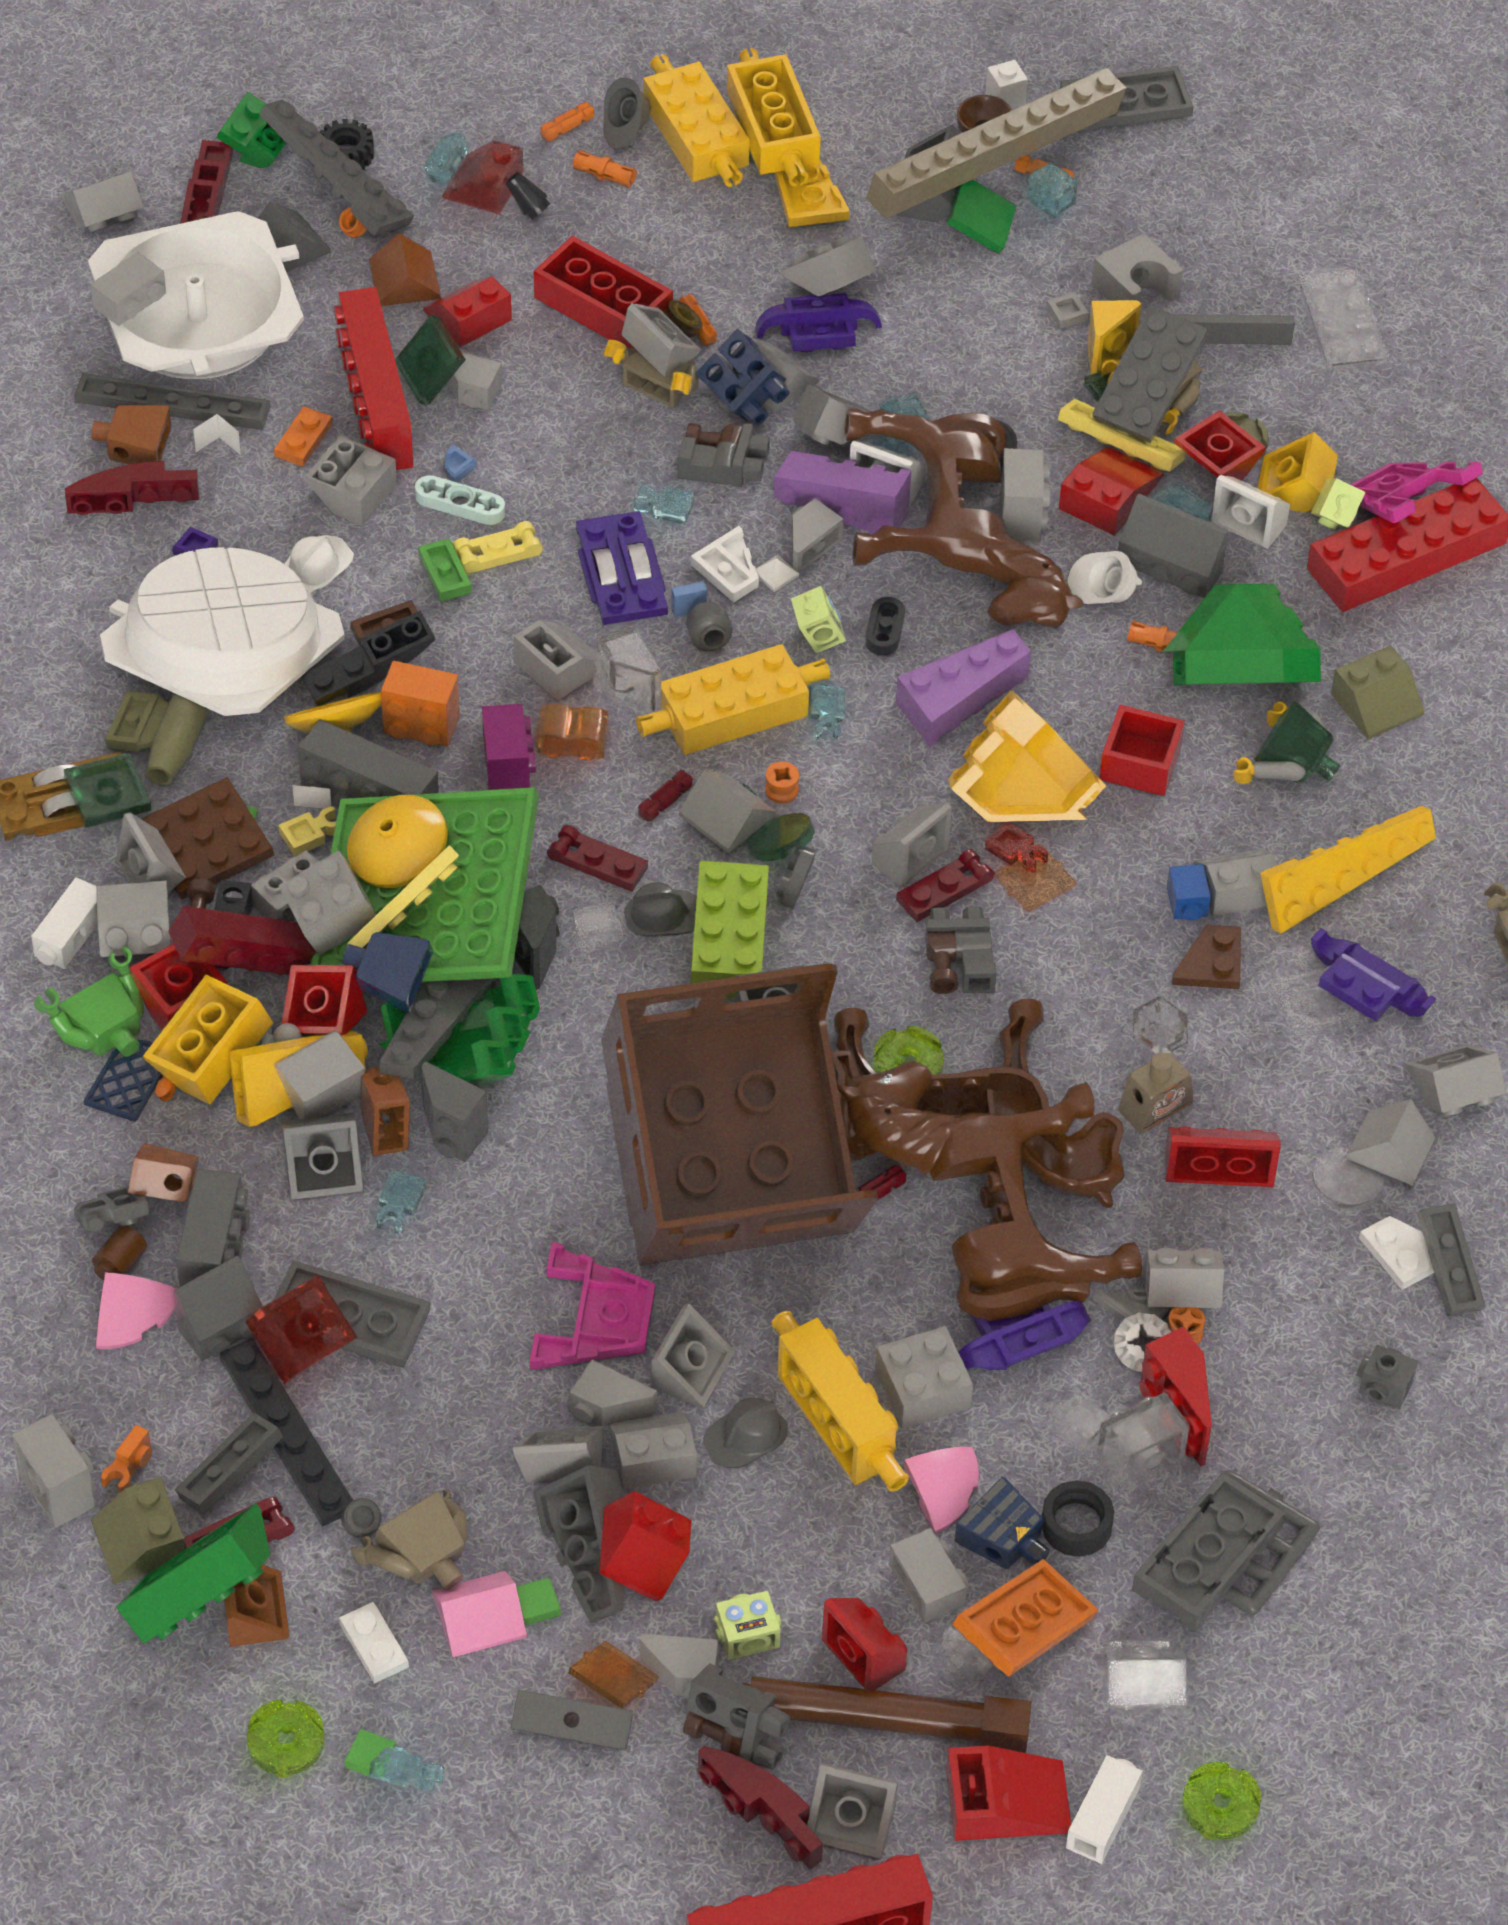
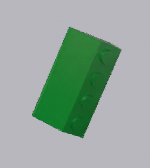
(197, 1576)

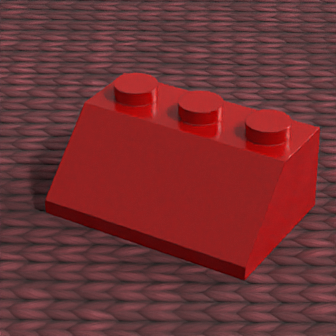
(1221, 1156)

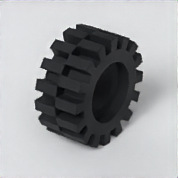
(355, 135)

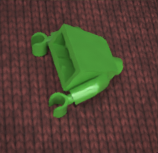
(101, 1014)

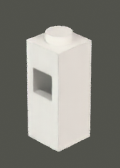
(66, 925)
(1104, 1808)

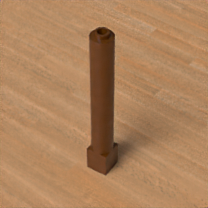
(993, 1723)

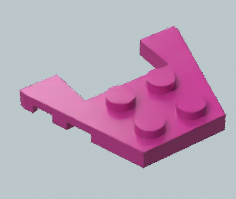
(1392, 484)
(610, 1316)

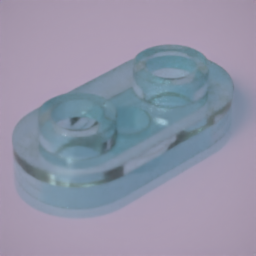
(446, 157)

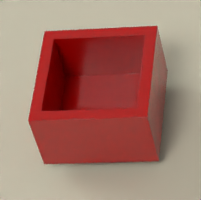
(1141, 750)

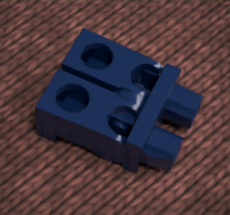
(752, 386)

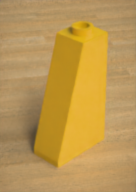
(255, 1080)

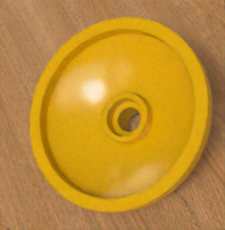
(341, 713)
(405, 850)

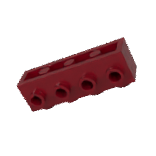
(239, 940)

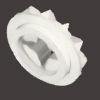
(1129, 1330)

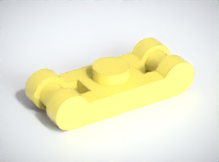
(498, 548)

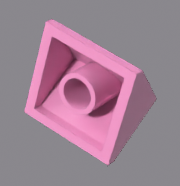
(480, 1613)

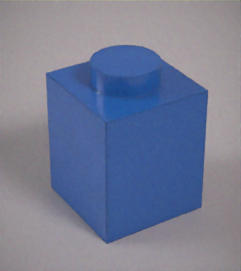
(1188, 892)

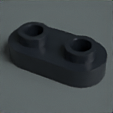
(884, 632)

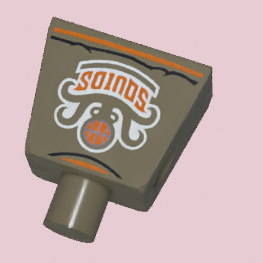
(1156, 1092)

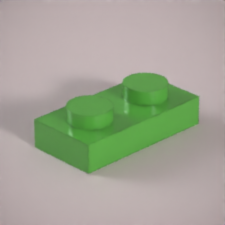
(444, 570)

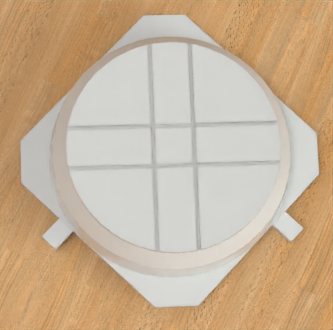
(221, 297)
(221, 629)

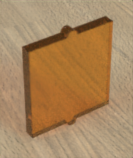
(1038, 887)
(613, 1674)

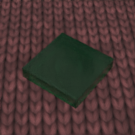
(429, 360)
(107, 789)

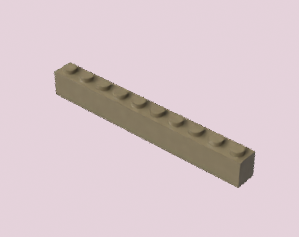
(995, 143)

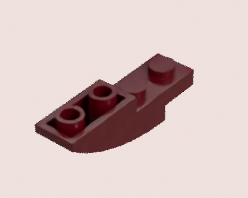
(121, 486)
(757, 1792)

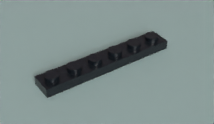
(298, 1446)

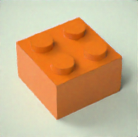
(420, 704)

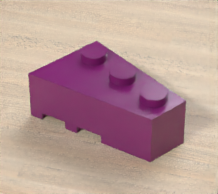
(508, 746)

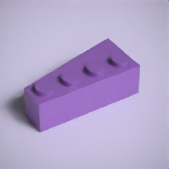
(856, 493)
(961, 684)

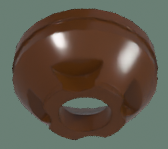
(979, 110)

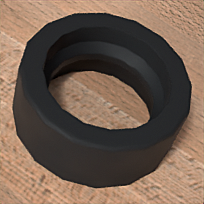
(1081, 1493)

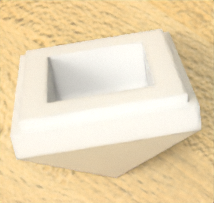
(776, 573)

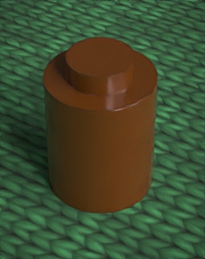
(119, 1252)

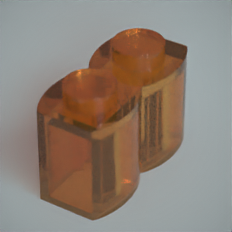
(572, 731)

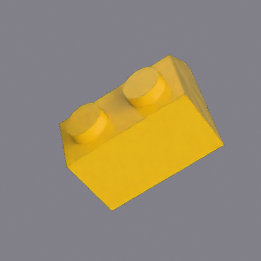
(1298, 471)

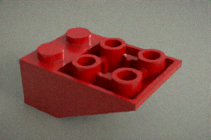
(1178, 1368)
(1005, 1794)

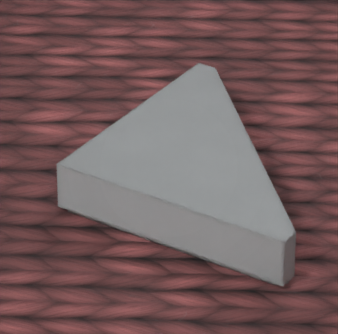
(1129, 1304)

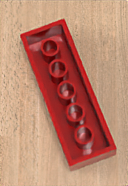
(373, 375)
(1388, 555)
(864, 1895)

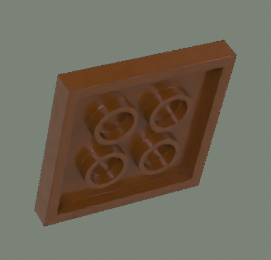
(211, 834)

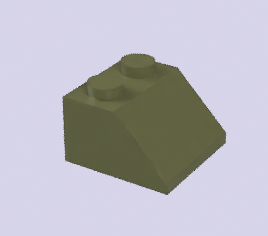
(1377, 692)
(138, 1530)

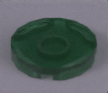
(780, 835)

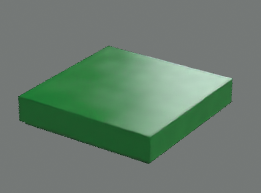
(981, 215)

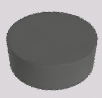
(361, 1517)

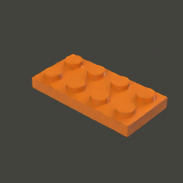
(1025, 1617)

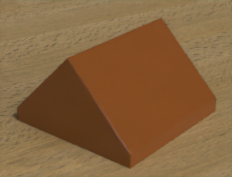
(404, 272)
(257, 1610)

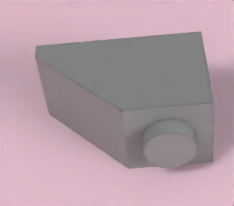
(476, 381)
(814, 533)
(609, 1396)
(677, 1659)

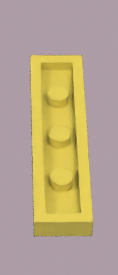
(1159, 452)
(416, 891)

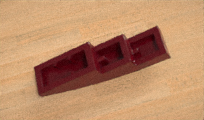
(207, 182)

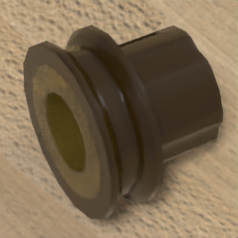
(683, 317)

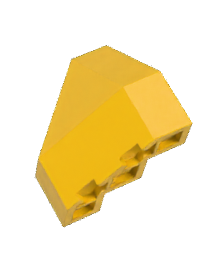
(1023, 769)

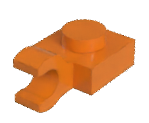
(130, 1455)

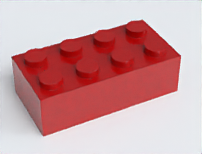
(595, 288)

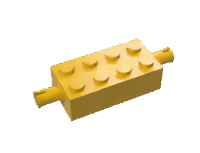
(773, 115)
(696, 121)
(733, 699)
(838, 1401)

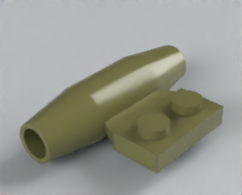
(165, 726)

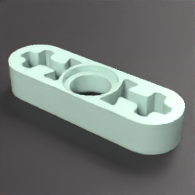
(451, 490)

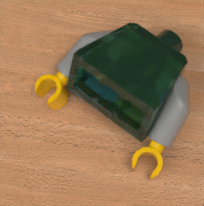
(1291, 749)

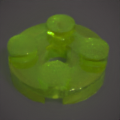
(913, 1041)
(290, 1757)
(1217, 1821)

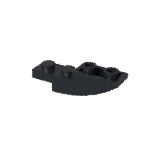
(371, 661)

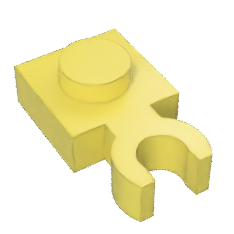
(307, 832)

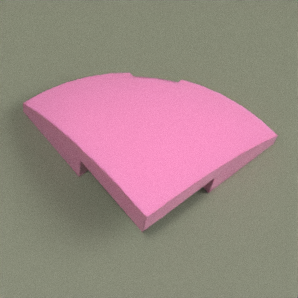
(130, 1308)
(944, 1483)

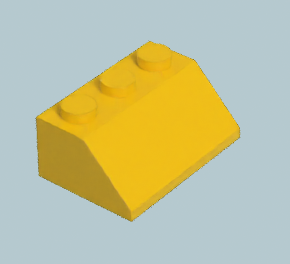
(202, 1032)

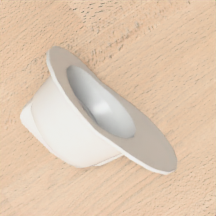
(319, 559)
(1103, 578)

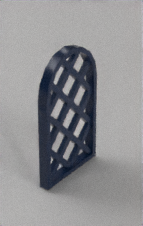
(143, 1099)

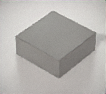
(1067, 310)

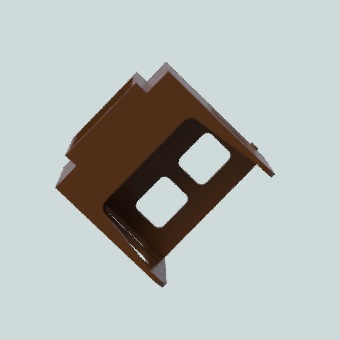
(730, 1117)

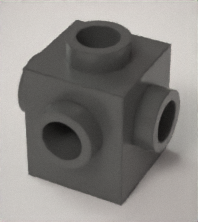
(1387, 1376)

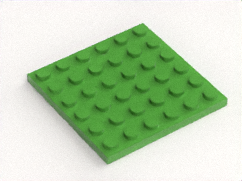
(479, 907)

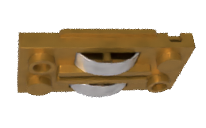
(39, 802)

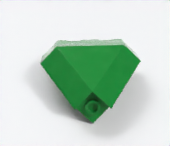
(1244, 638)
(489, 1037)

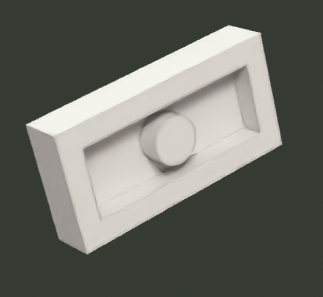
(373, 1642)

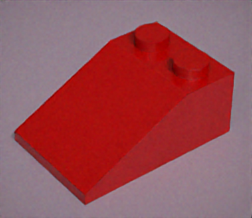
(1105, 488)

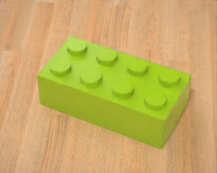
(729, 920)

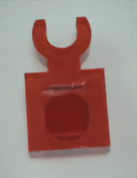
(1014, 844)

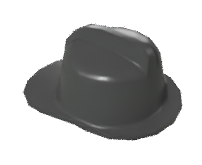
(624, 112)
(661, 911)
(745, 1433)

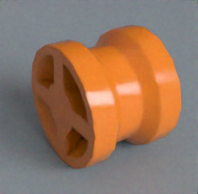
(787, 787)
(1189, 1318)

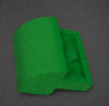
(251, 134)

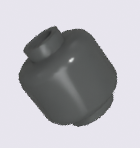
(709, 626)

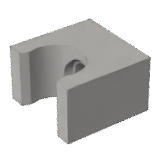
(1134, 266)

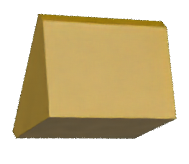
(1111, 330)

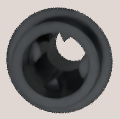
(527, 195)

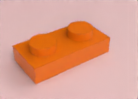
(303, 436)

